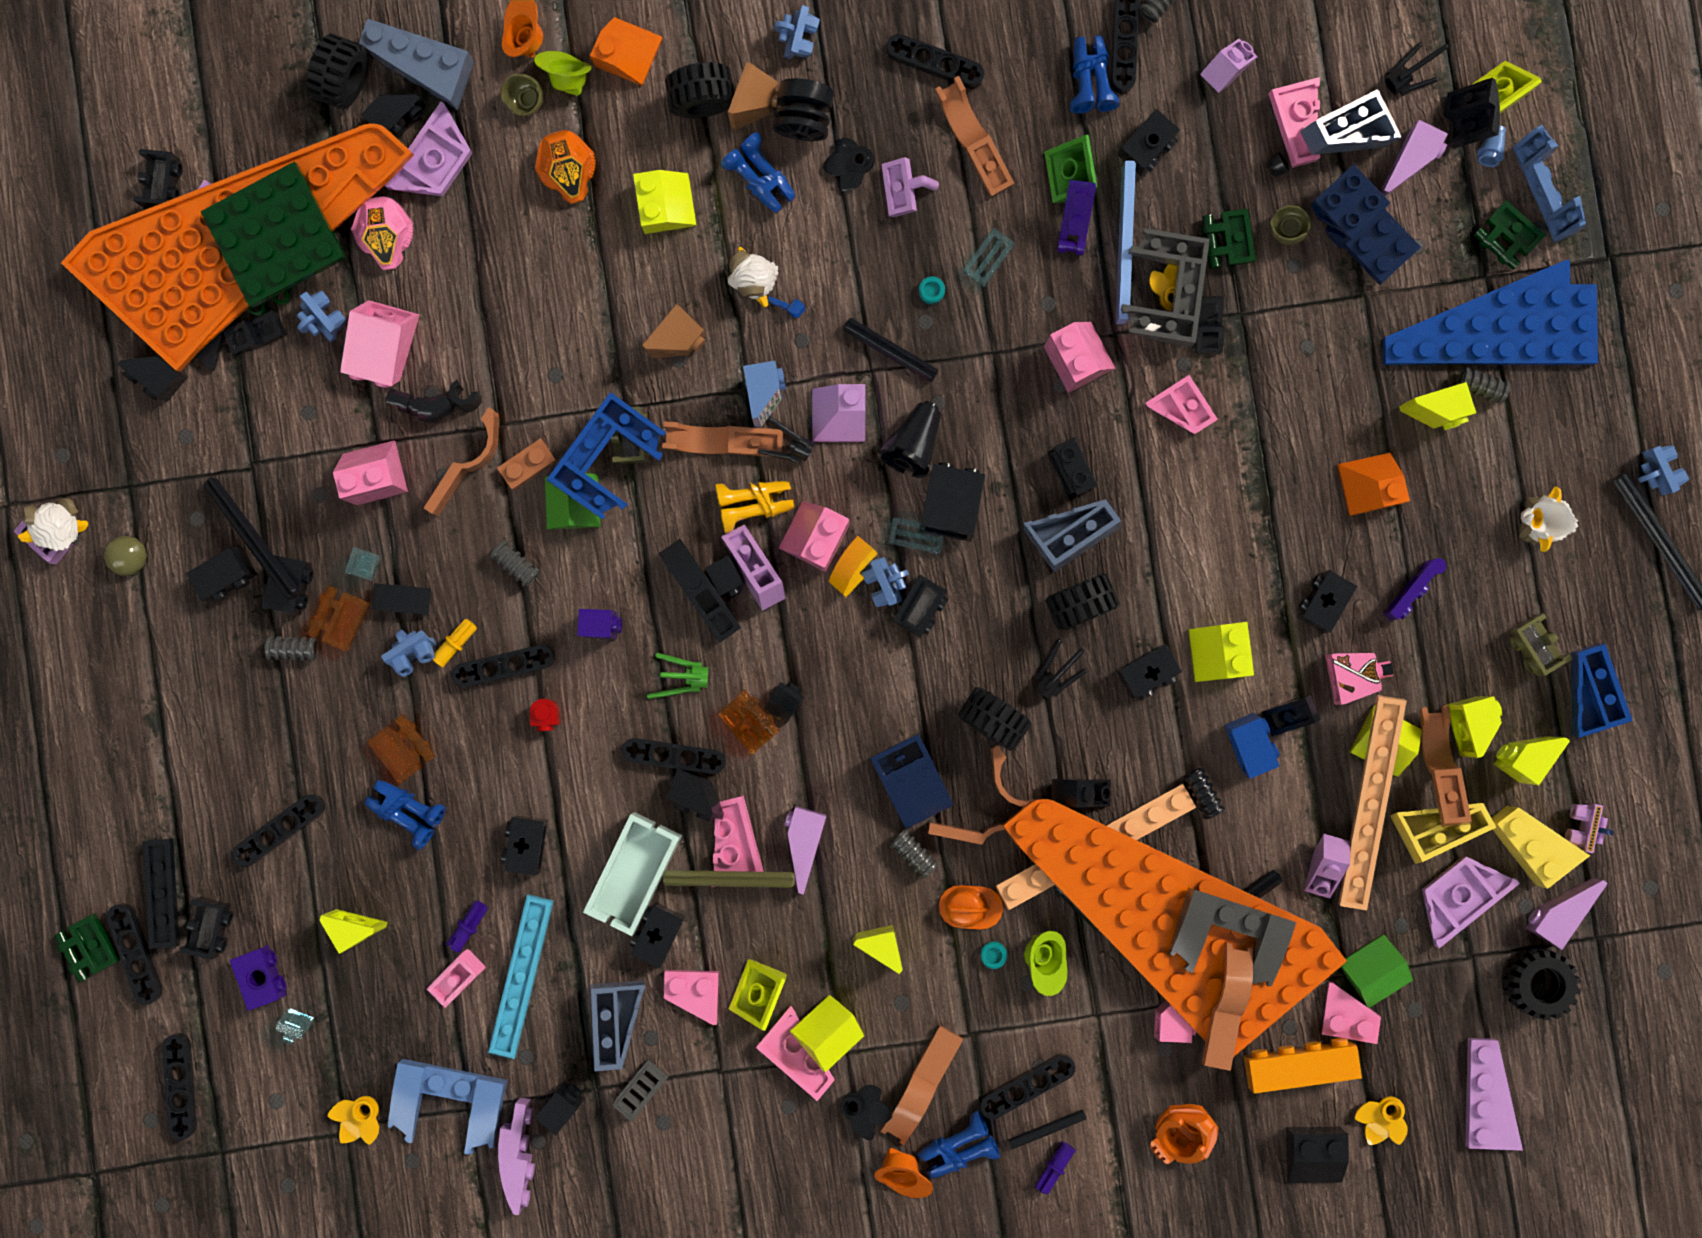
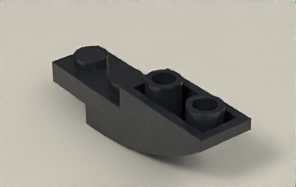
(699, 590)

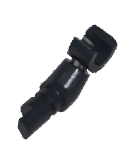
(436, 407)

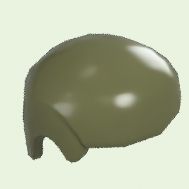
(522, 94)
(1290, 225)
(125, 555)

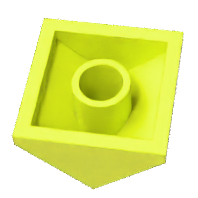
(1512, 83)
(1407, 747)
(349, 929)
(881, 945)
(757, 993)
(827, 1032)

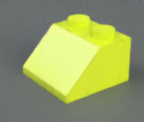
(664, 200)
(1442, 408)
(1221, 652)
(1475, 724)
(1530, 759)

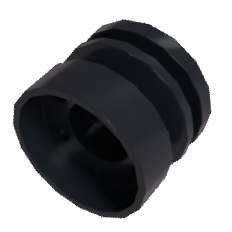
(803, 109)

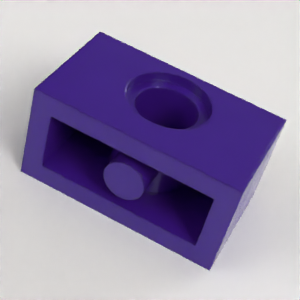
(599, 623)
(254, 992)

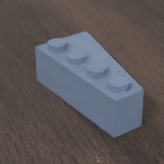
(423, 61)

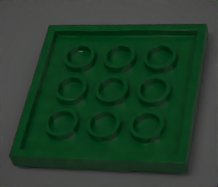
(273, 234)

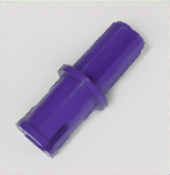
(467, 926)
(1055, 1167)

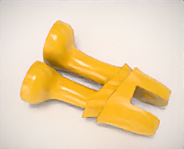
(760, 492)

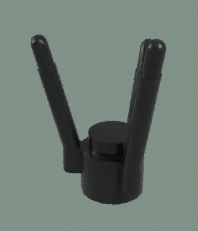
(1399, 79)
(799, 446)
(1049, 683)

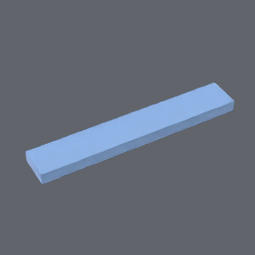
(1125, 239)

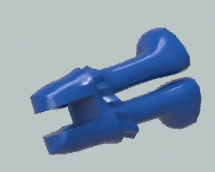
(1083, 67)
(760, 186)
(391, 810)
(950, 1157)

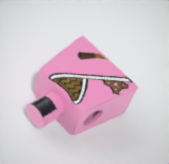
(1355, 675)

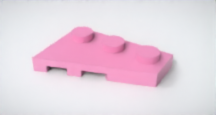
(1294, 110)
(735, 839)
(792, 1058)

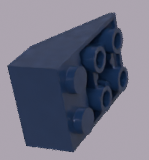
(911, 780)

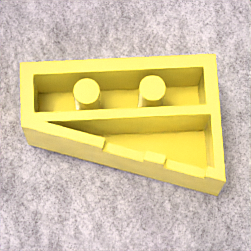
(1427, 838)
(1536, 847)

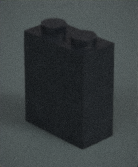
(952, 502)

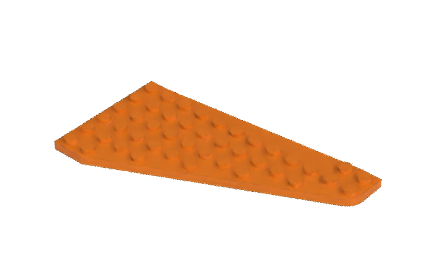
(166, 268)
(1136, 903)

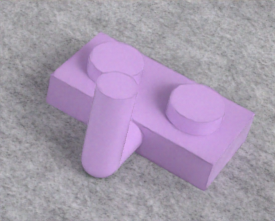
(901, 186)

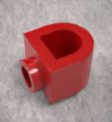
(544, 714)

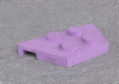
(437, 157)
(1462, 896)

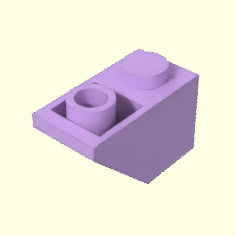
(1228, 64)
(1328, 865)

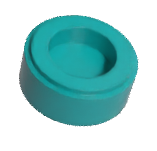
(931, 290)
(993, 954)

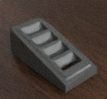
(624, 1108)

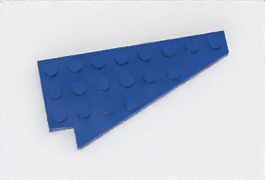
(1519, 324)

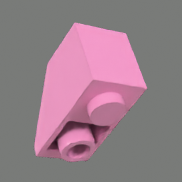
(1171, 1026)

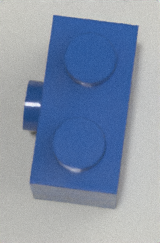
(1252, 745)

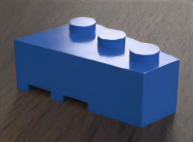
(1595, 692)

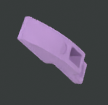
(514, 1165)

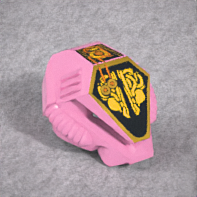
(383, 231)

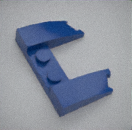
(609, 418)

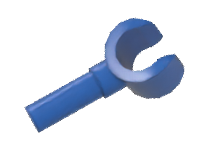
(795, 309)

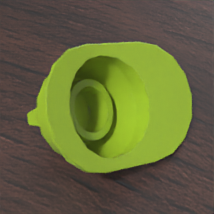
(564, 70)
(1047, 962)

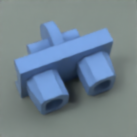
(801, 22)
(313, 307)
(1658, 471)
(889, 579)
(407, 649)

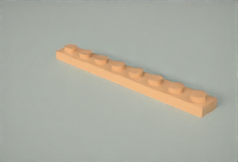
(1372, 801)
(1134, 824)

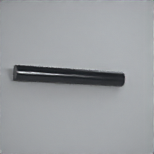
(1047, 1129)

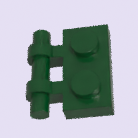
(1515, 229)
(1236, 235)
(93, 945)

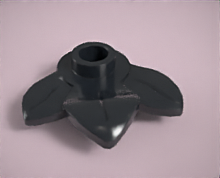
(845, 163)
(869, 1113)

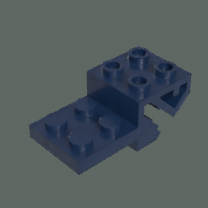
(1363, 225)

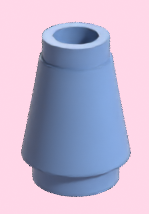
(1492, 149)

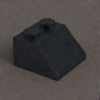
(1316, 1154)

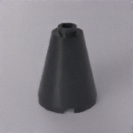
(913, 441)

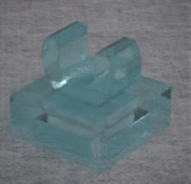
(363, 564)
(293, 1025)

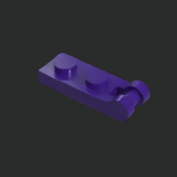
(1076, 216)
(1414, 588)

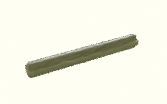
(729, 878)

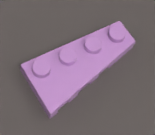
(1488, 1099)

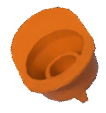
(521, 31)
(970, 907)
(902, 1175)

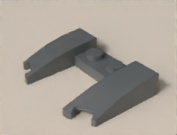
(1190, 257)
(1202, 910)

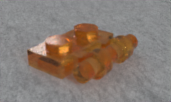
(344, 622)
(748, 722)
(395, 754)

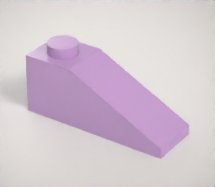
(1418, 150)
(754, 567)
(803, 835)
(1561, 916)

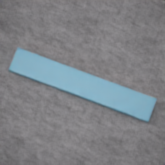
(521, 976)

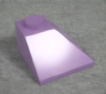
(838, 413)

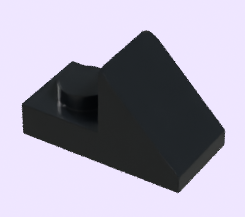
(1291, 715)

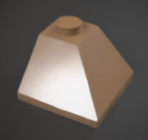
(753, 97)
(675, 336)

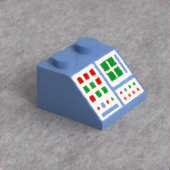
(764, 389)

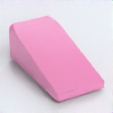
(456, 978)

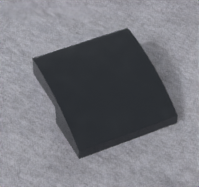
(1473, 113)

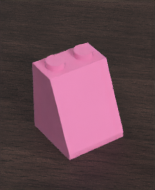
(378, 343)
(1078, 355)
(370, 474)
(815, 535)

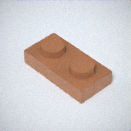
(526, 464)

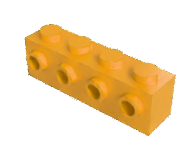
(1302, 1066)

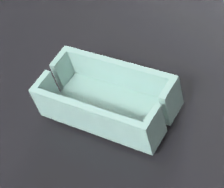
(632, 873)

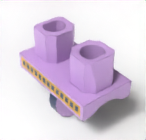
(1591, 828)

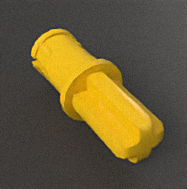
(454, 642)

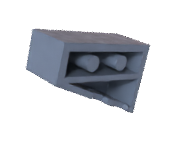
(1352, 127)
(1071, 533)
(613, 1017)

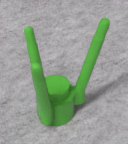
(696, 677)

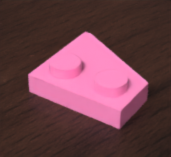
(1184, 406)
(694, 992)
(1349, 1017)

